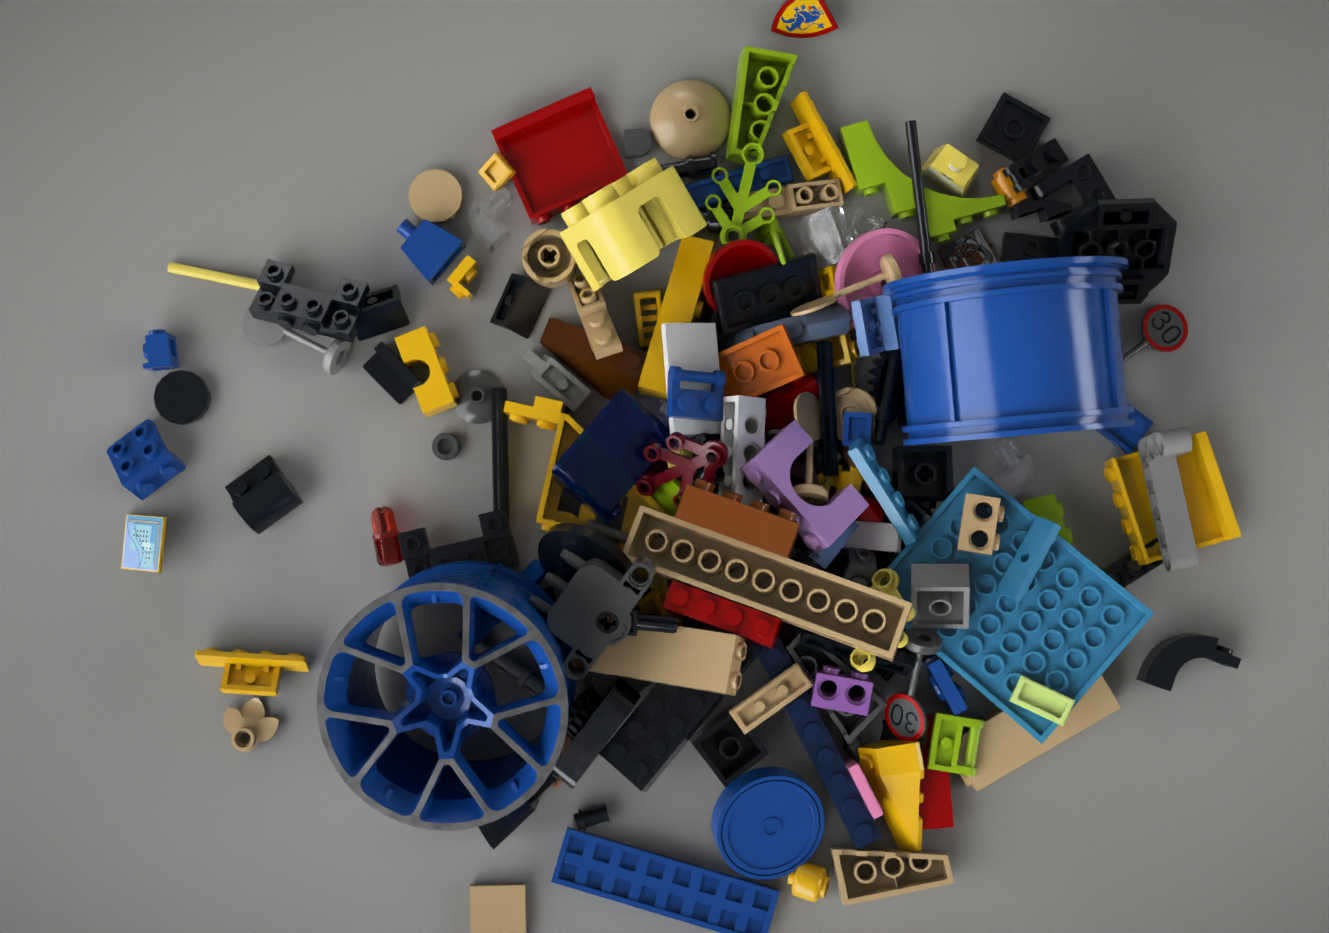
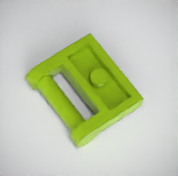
(946, 743)

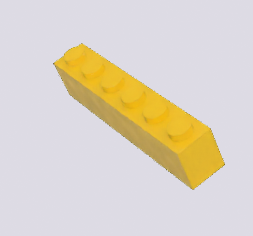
(680, 305)

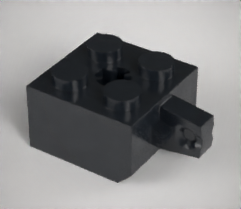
(934, 460)

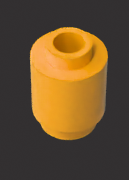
(1004, 186)

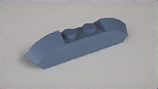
(802, 329)

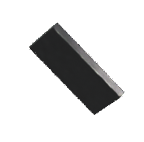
(765, 292)

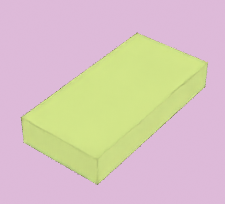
(1042, 700)

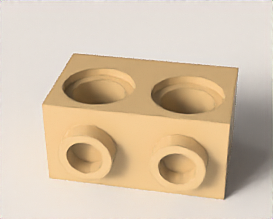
(972, 523)

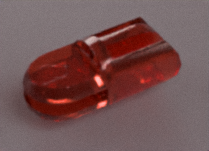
(385, 537)

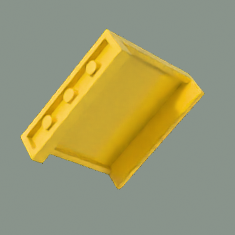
(1204, 493)

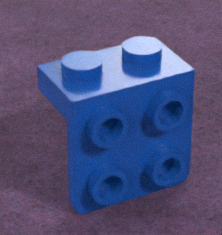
(144, 460)

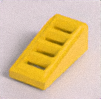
(641, 295)

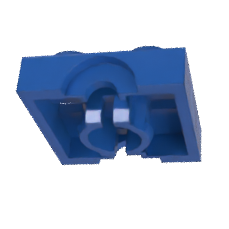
(942, 684)

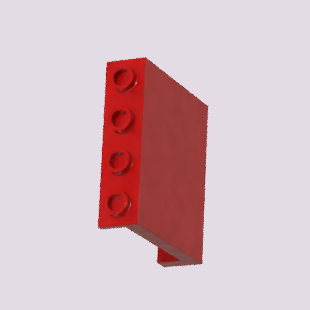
(559, 155)

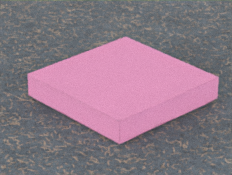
(863, 787)

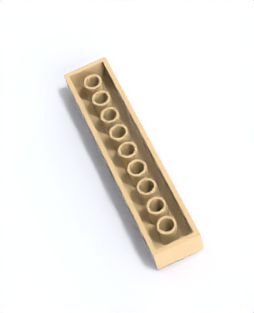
(769, 583)

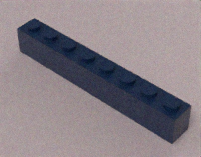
(824, 755)

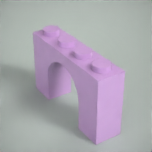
(771, 474)

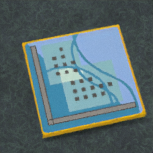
(144, 543)

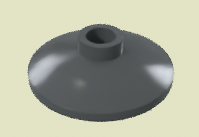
(475, 411)

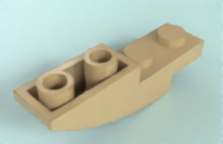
(799, 199)
(594, 318)

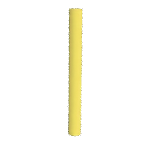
(212, 275)

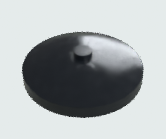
(582, 542)

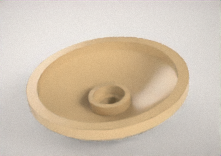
(686, 136)

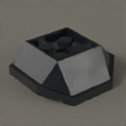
(1143, 235)

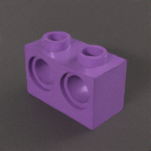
(840, 698)

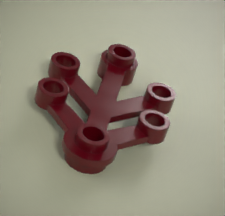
(683, 465)

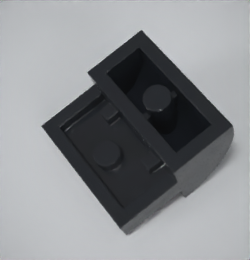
(263, 495)

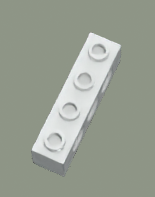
(744, 436)

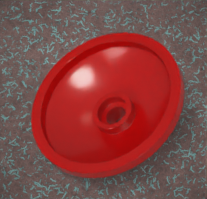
(734, 258)

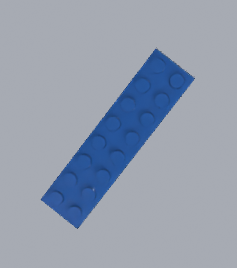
(663, 884)

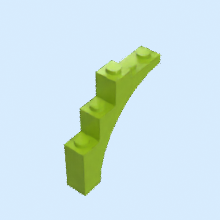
(875, 172)

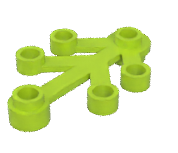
(742, 202)

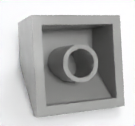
(940, 595)

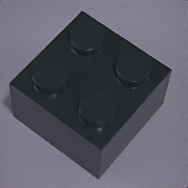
(727, 747)

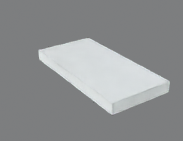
(695, 349)

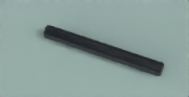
(827, 408)
(500, 461)

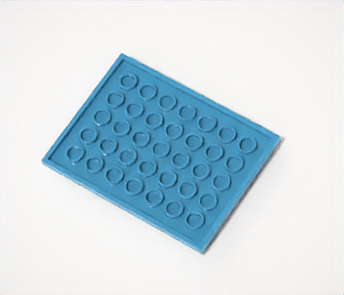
(1059, 632)

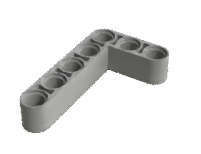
(1167, 496)

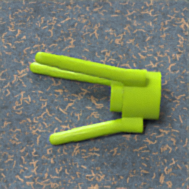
(772, 235)

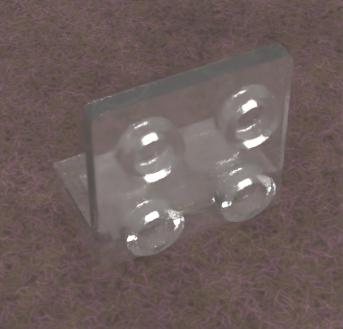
(821, 235)

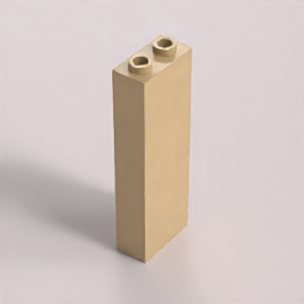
(681, 659)
(1008, 746)

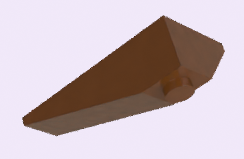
(605, 374)

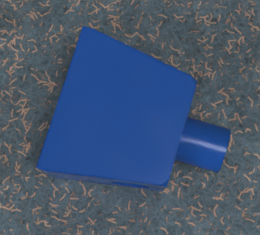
(429, 248)

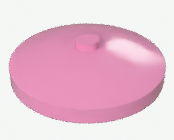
(862, 262)

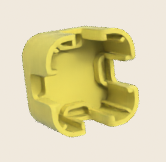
(629, 223)

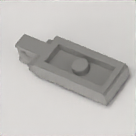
(558, 380)

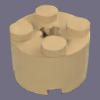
(533, 259)

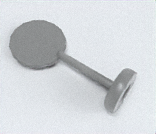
(269, 333)

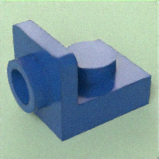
(857, 426)

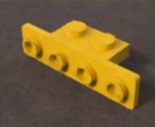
(814, 146)
(251, 671)

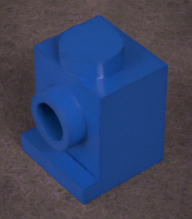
(160, 351)

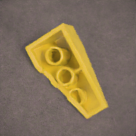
(894, 776)

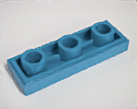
(1028, 558)

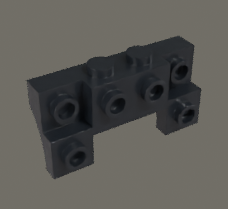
(308, 309)
(493, 547)

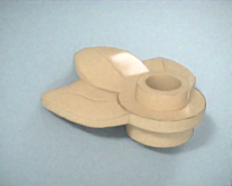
(249, 720)

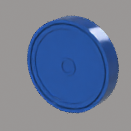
(767, 823)

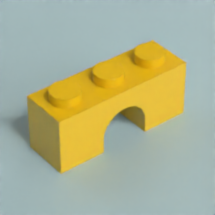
(436, 393)

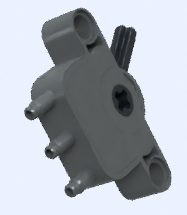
(584, 602)

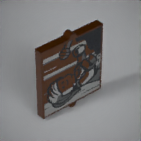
(967, 251)

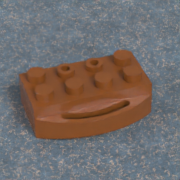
(739, 521)

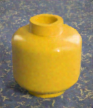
(809, 882)

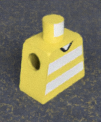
(951, 170)

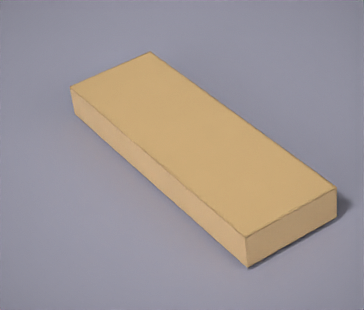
(770, 698)

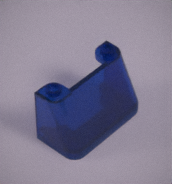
(610, 455)

